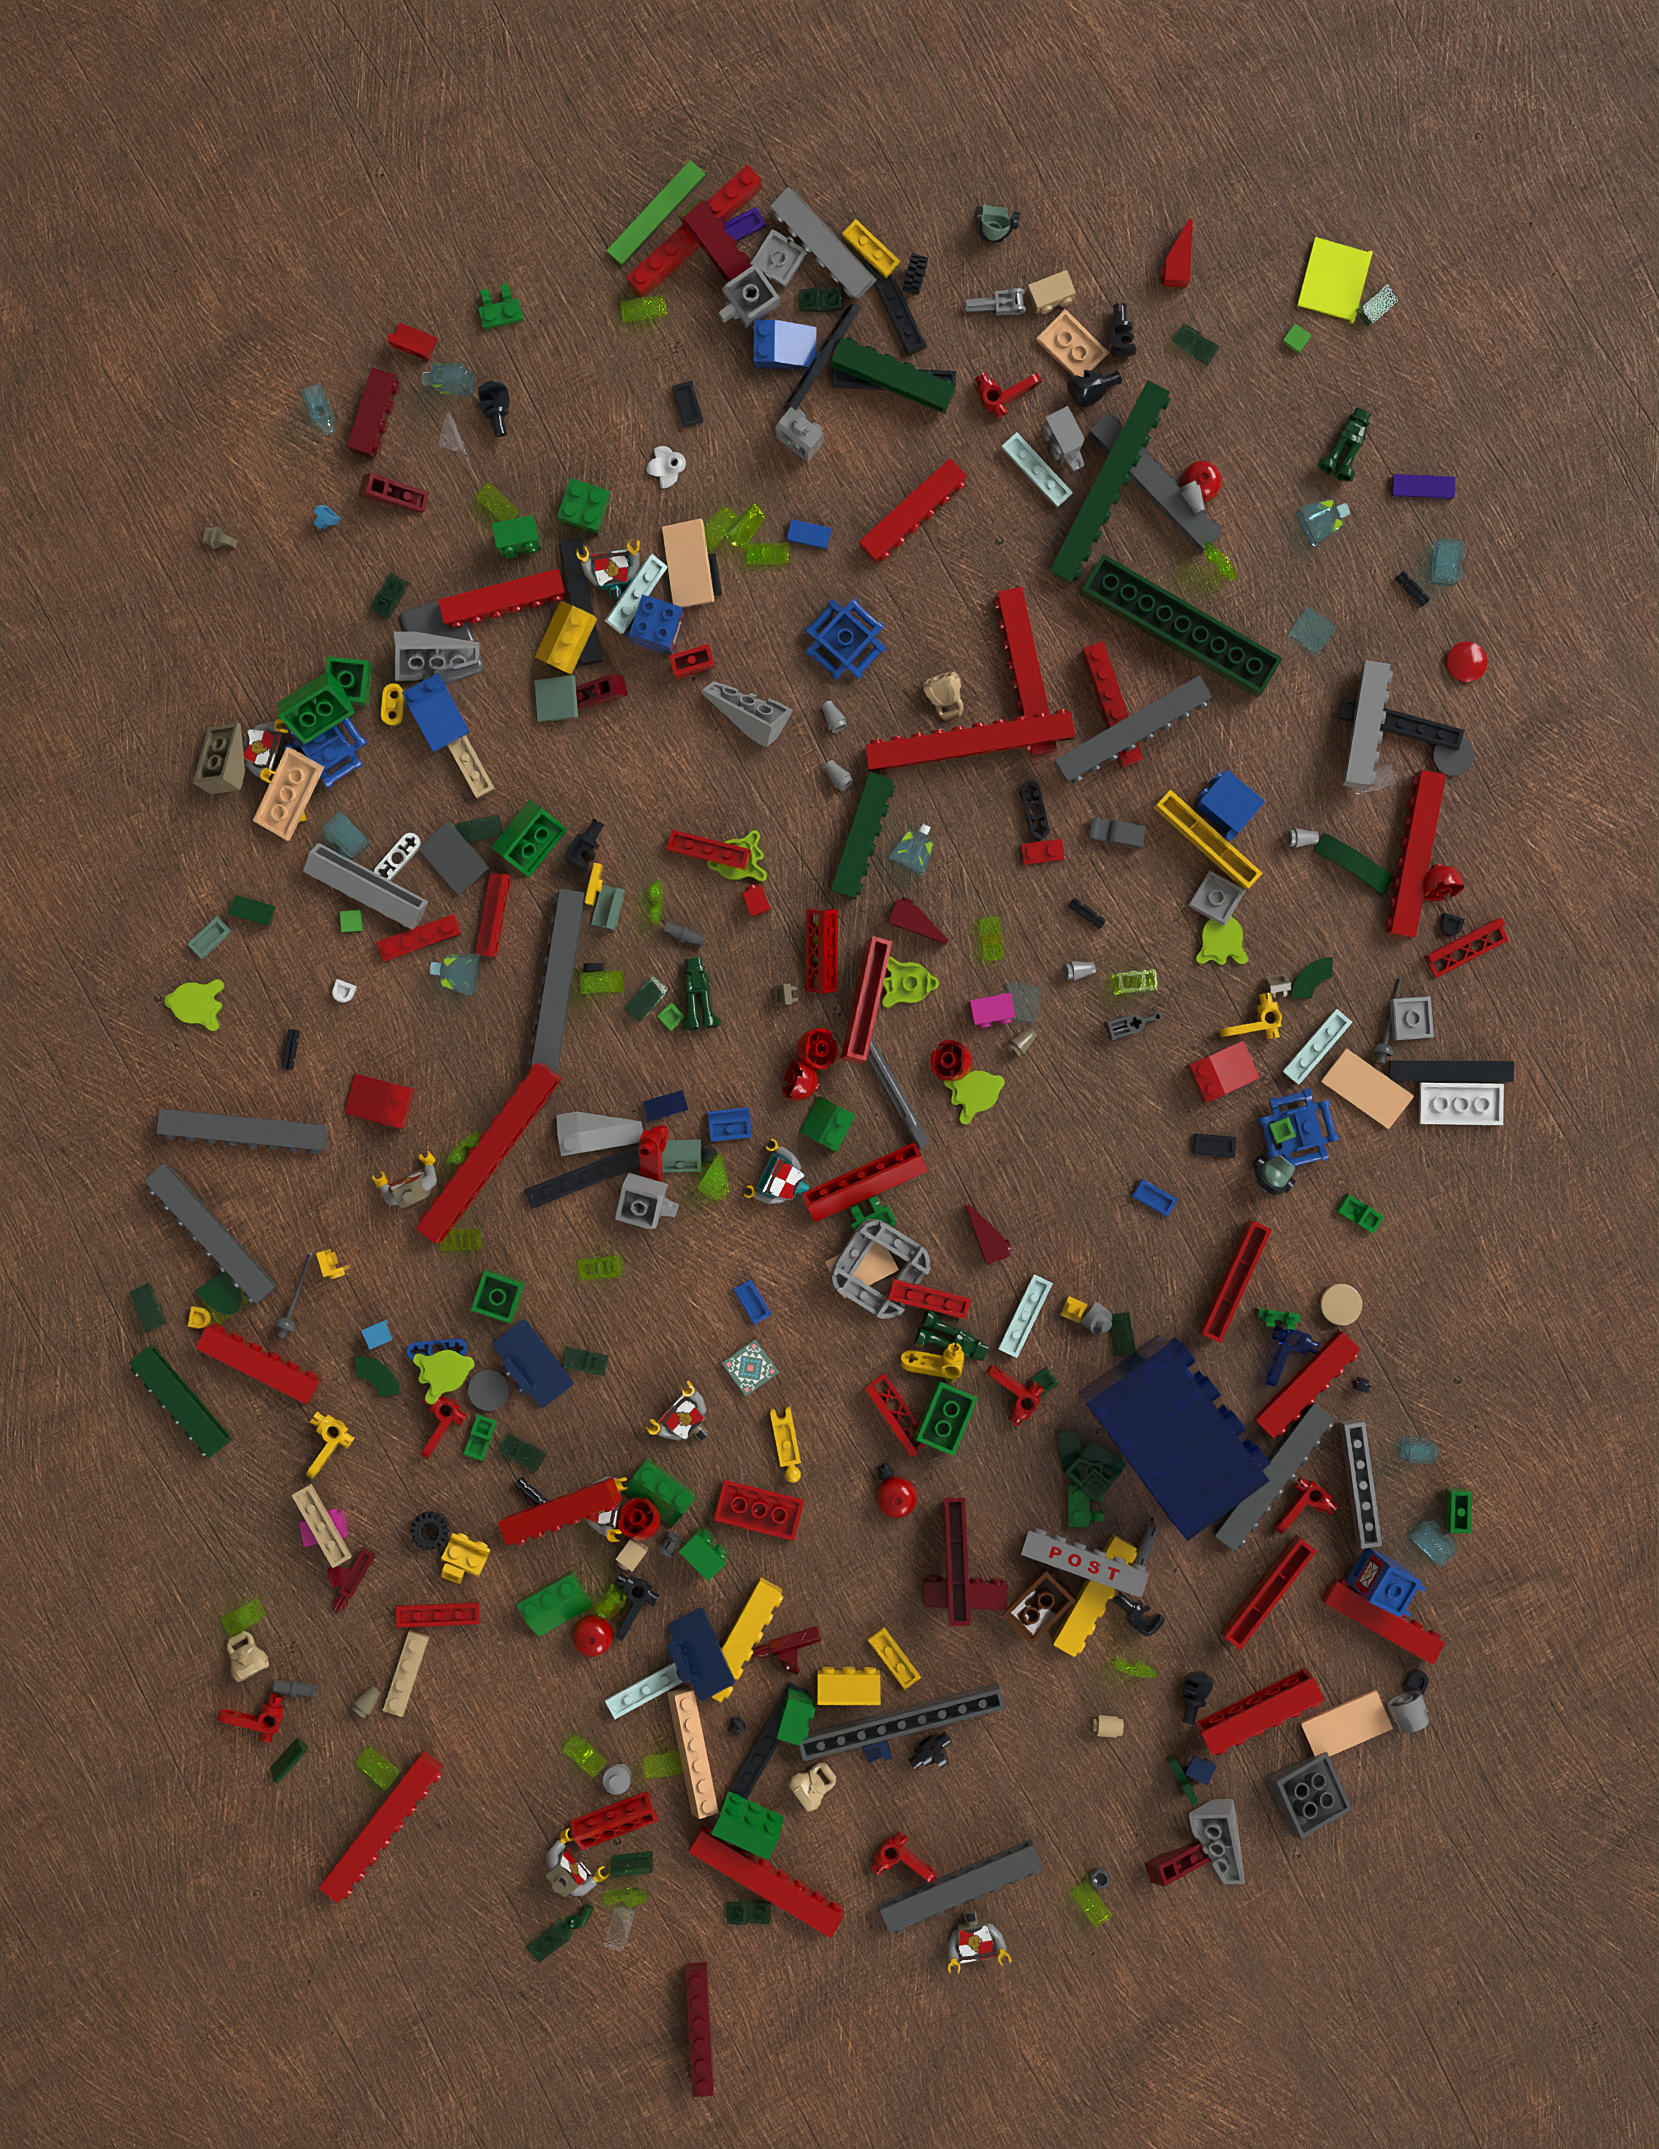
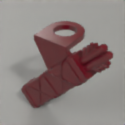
(349, 1578)
(788, 1647)

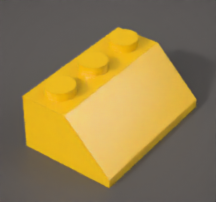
(566, 637)
(849, 1686)

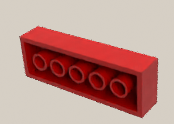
(1260, 1711)

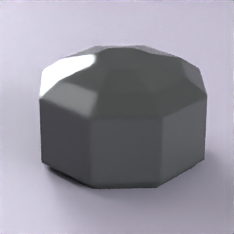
(1099, 1878)

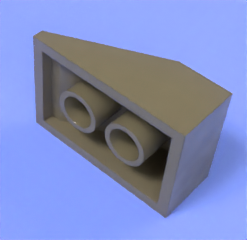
(221, 760)

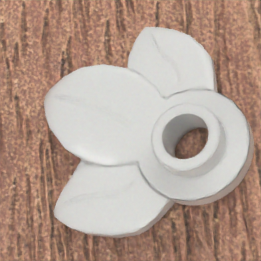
(663, 466)

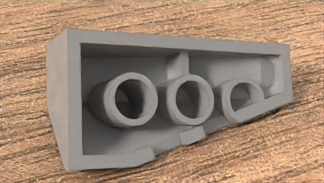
(424, 654)
(755, 717)
(589, 1132)
(1218, 1832)

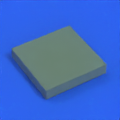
(556, 698)

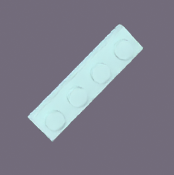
(1036, 470)
(642, 583)
(1317, 1046)
(1025, 1315)
(643, 1690)

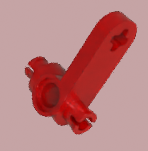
(990, 387)
(651, 1147)
(1019, 1410)
(455, 1416)
(1322, 1502)
(258, 1723)
(886, 1861)

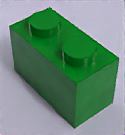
(1458, 1510)

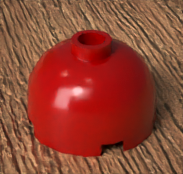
(1206, 475)
(1442, 881)
(817, 1048)
(951, 1060)
(800, 1081)
(896, 1497)
(639, 1519)
(592, 1635)

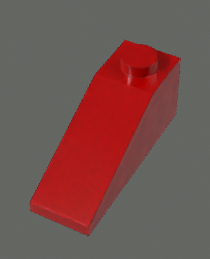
(1178, 263)

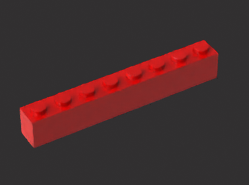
(681, 242)
(1023, 659)
(1416, 854)
(381, 1826)
(768, 1882)

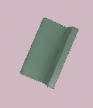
(608, 907)
(682, 1156)

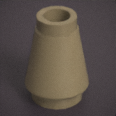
(1021, 1043)
(364, 1704)

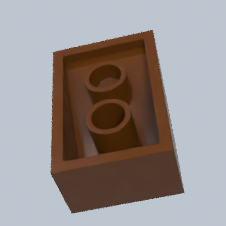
(1038, 1605)

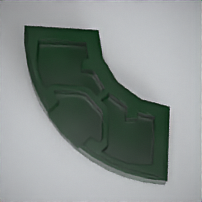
(1310, 977)
(378, 1374)

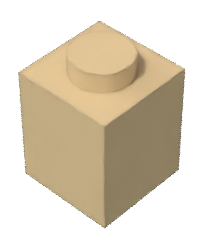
(631, 1554)

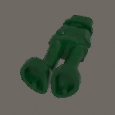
(1351, 434)
(697, 982)
(970, 1344)

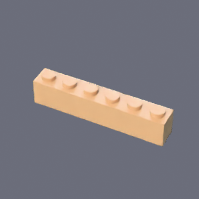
(692, 1752)

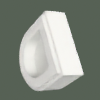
(343, 991)

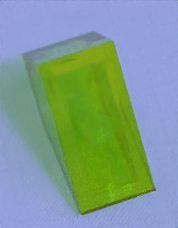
(602, 982)
(716, 1180)
(610, 1602)
(243, 1616)

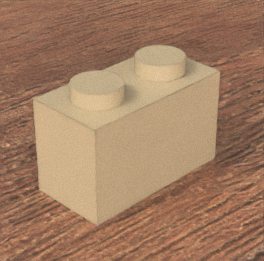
(1051, 292)

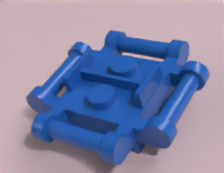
(845, 638)
(333, 749)
(1305, 1127)

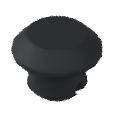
(708, 1155)
(885, 1472)
(736, 1725)

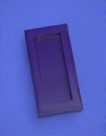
(745, 224)

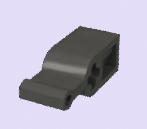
(1117, 832)
(1125, 1021)

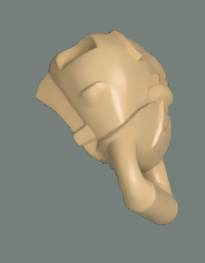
(944, 691)
(246, 1659)
(810, 1787)

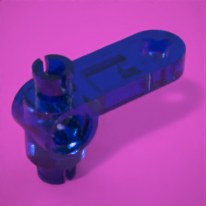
(1302, 1346)

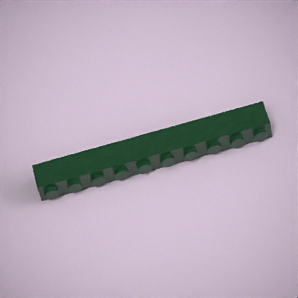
(1109, 482)

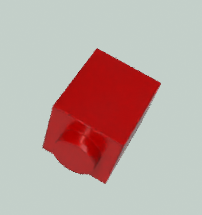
(756, 900)

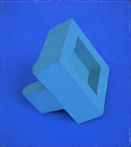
(325, 517)

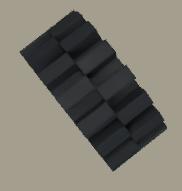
(915, 274)
(420, 1539)

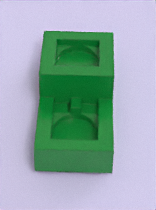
(1359, 1213)
(480, 1437)

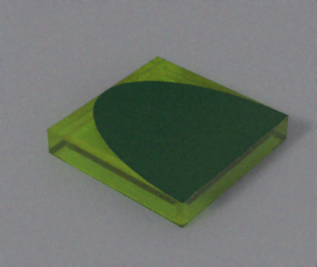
(222, 1297)

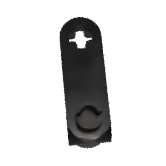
(627, 1585)
(931, 1751)

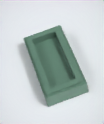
(209, 937)

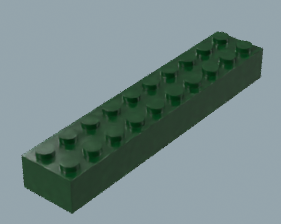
(1181, 626)

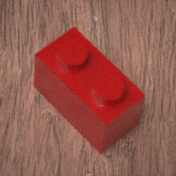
(692, 661)

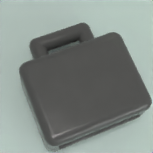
(429, 620)

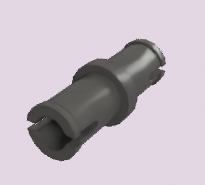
(684, 934)
(1145, 1545)
(295, 1688)

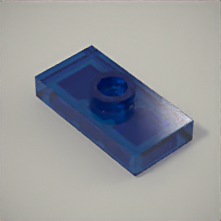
(665, 1105)

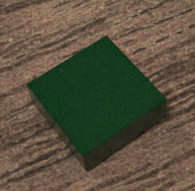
(1044, 1379)

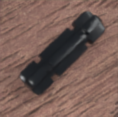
(1412, 588)
(1087, 913)
(290, 1049)
(529, 1491)

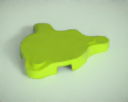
(752, 870)
(1221, 942)
(907, 983)
(196, 1003)
(975, 1092)
(443, 1372)

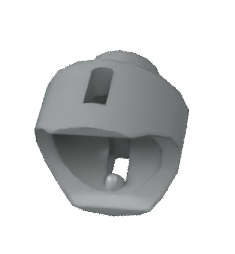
(1097, 1319)
(617, 1778)

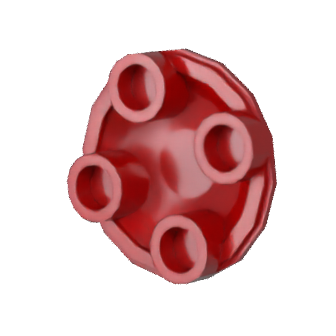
(1466, 661)

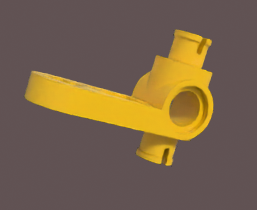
(1267, 1005)
(946, 1366)
(324, 1424)

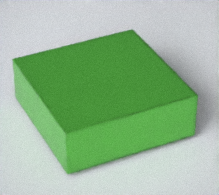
(1296, 338)
(351, 921)
(671, 1016)
(1282, 1130)

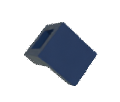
(877, 1750)
(1200, 1769)

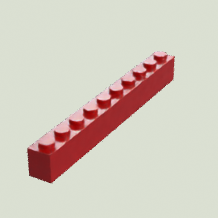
(970, 741)
(489, 1152)

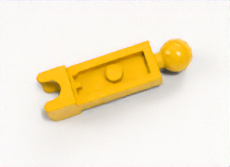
(786, 1444)

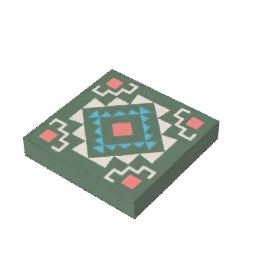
(750, 1367)

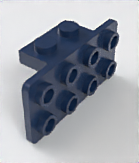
(532, 1364)
(699, 1655)

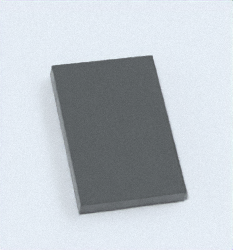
(453, 858)

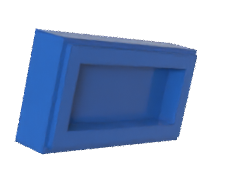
(809, 534)
(1154, 1197)
(752, 1301)

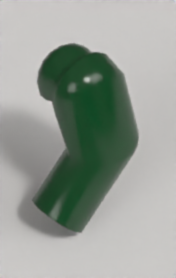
(579, 1920)

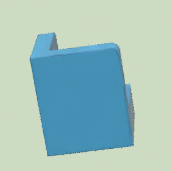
(377, 1334)

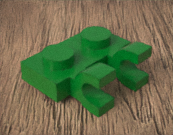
(499, 313)
(880, 1213)
(1286, 1318)
(1079, 1508)

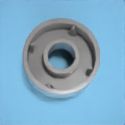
(1409, 1711)

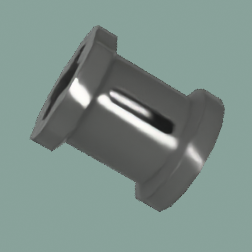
(669, 1544)

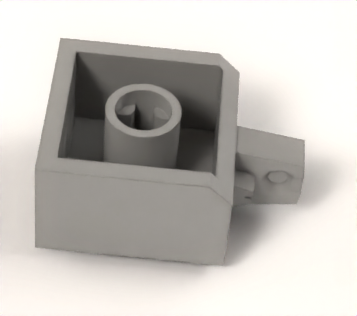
(749, 309)
(800, 434)
(1064, 438)
(644, 1202)

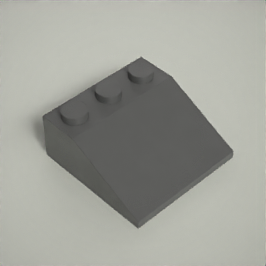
(1308, 1795)

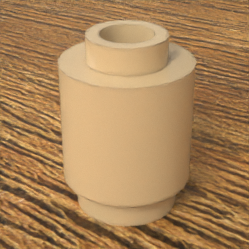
(1108, 1726)

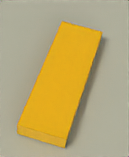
(870, 248)
(894, 1658)

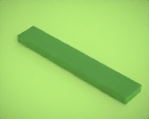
(656, 213)

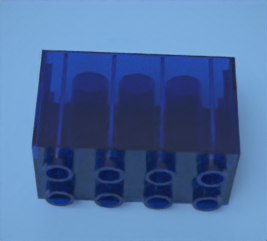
(1176, 1434)

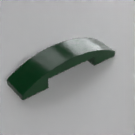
(1354, 862)

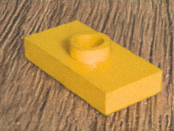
(595, 884)

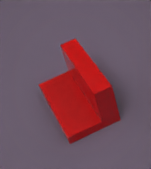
(412, 341)

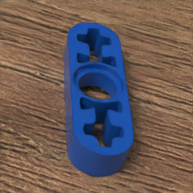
(452, 1342)

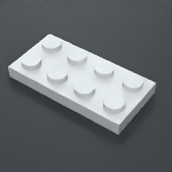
(1461, 1103)

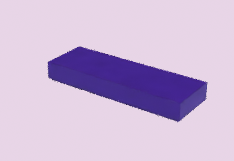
(1423, 486)

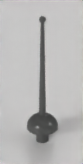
(1384, 1049)
(286, 1323)

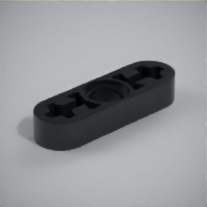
(1026, 796)

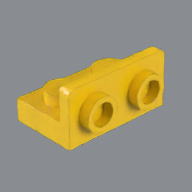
(328, 1264)
(466, 1554)

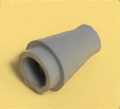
(1193, 496)
(834, 718)
(840, 778)
(1300, 837)
(1075, 970)

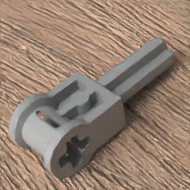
(1003, 303)

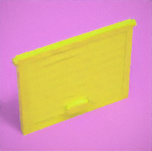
(1334, 279)

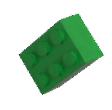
(945, 1418)
(748, 1825)

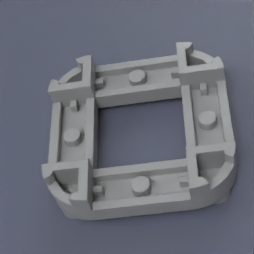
(854, 1252)

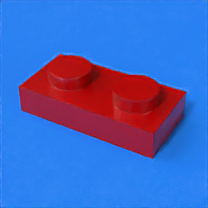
(1042, 851)

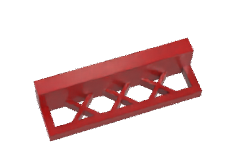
(493, 915)
(1466, 940)
(825, 951)
(888, 1413)
(612, 1818)

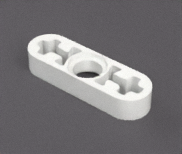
(402, 842)

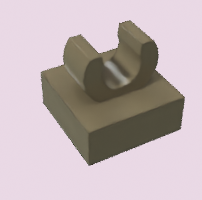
(1278, 983)
(783, 994)

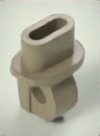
(216, 538)

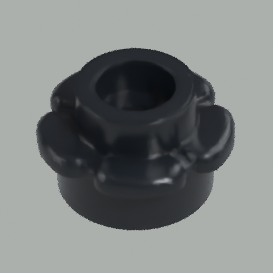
(1361, 1385)

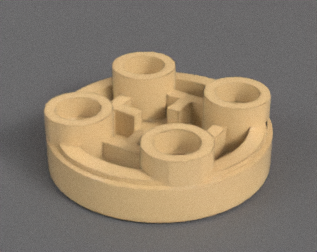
(1340, 1304)

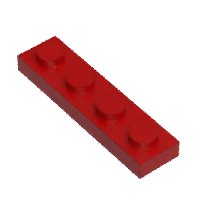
(708, 850)
(419, 938)
(928, 1298)
(438, 1614)

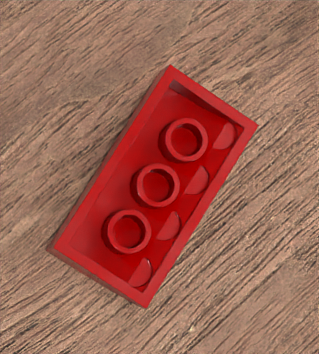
(759, 1510)

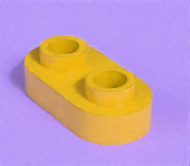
(392, 705)

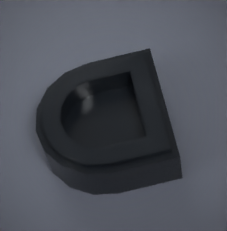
(1451, 924)
(593, 967)
(1417, 1681)

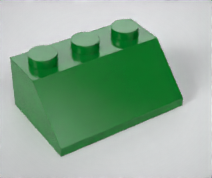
(315, 707)
(529, 838)
(662, 1489)
(554, 1603)

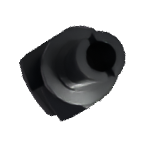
(1120, 331)
(1091, 386)
(495, 405)
(583, 844)
(1145, 1625)
(1195, 1691)

